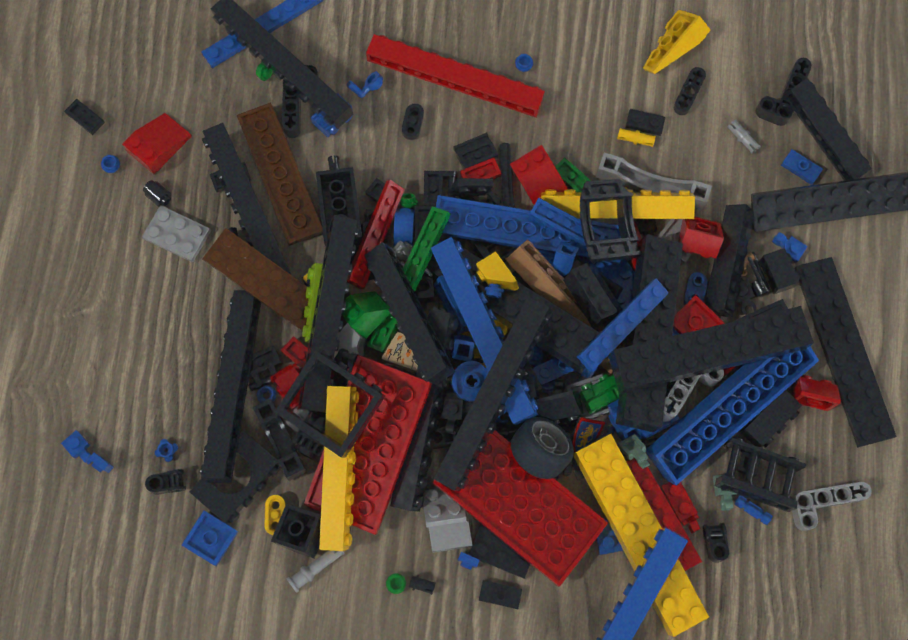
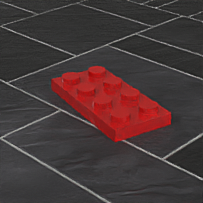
(696, 316)

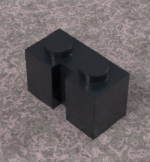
(779, 271)

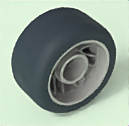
(542, 448)

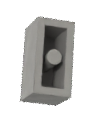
(450, 537)

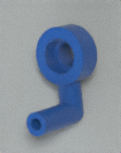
(373, 82)

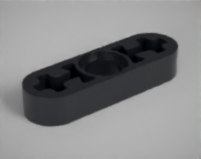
(695, 86)

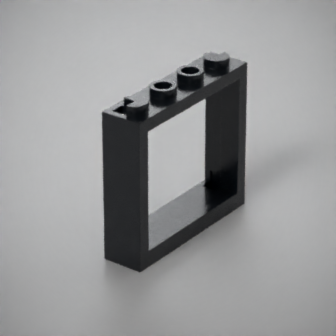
(312, 431)

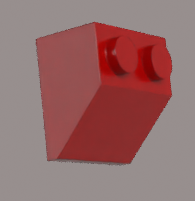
(701, 237)
(816, 393)

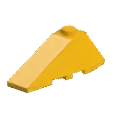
(682, 34)

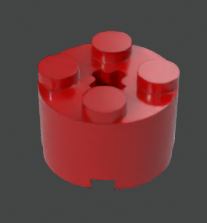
(284, 380)

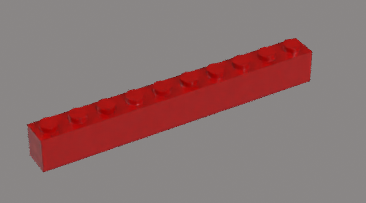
(455, 75)

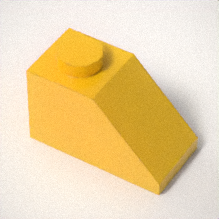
(494, 271)

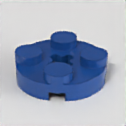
(462, 373)

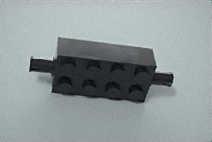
(338, 196)

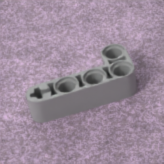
(684, 389)
(830, 499)

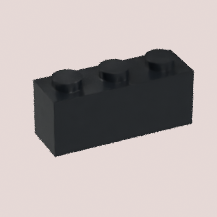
(772, 420)

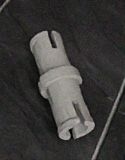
(743, 136)

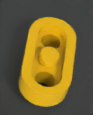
(273, 515)

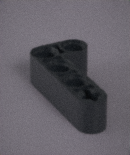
(290, 102)
(782, 106)

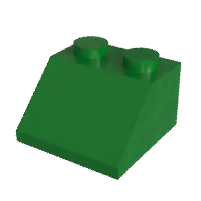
(365, 312)

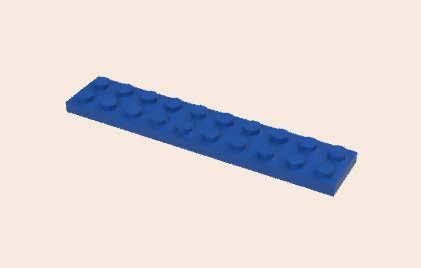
(509, 226)

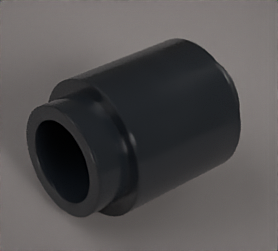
(157, 193)

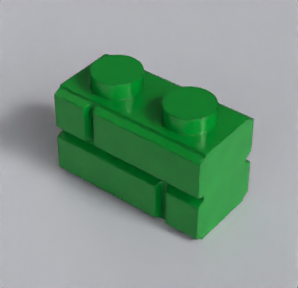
(600, 394)

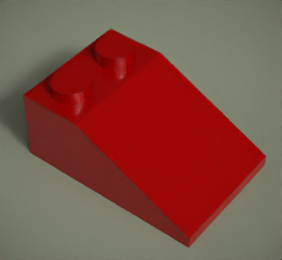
(156, 142)
(537, 173)

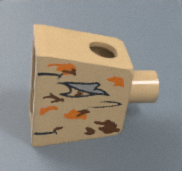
(400, 355)

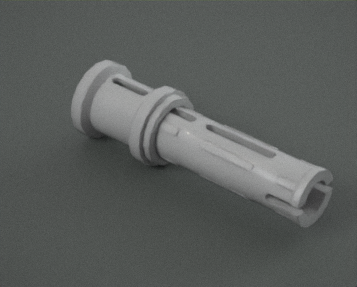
(307, 573)

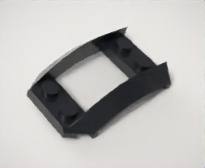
(610, 249)

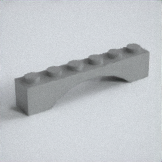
(617, 168)

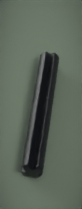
(506, 176)

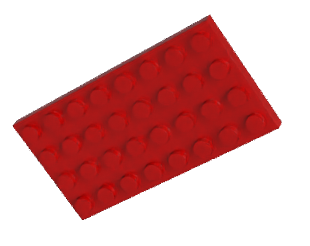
(382, 443)
(528, 512)

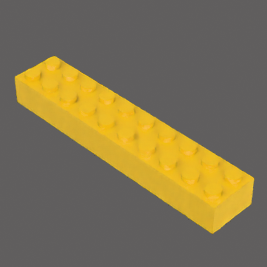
(636, 528)

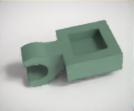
(634, 448)
(726, 496)

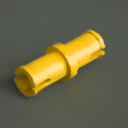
(636, 137)

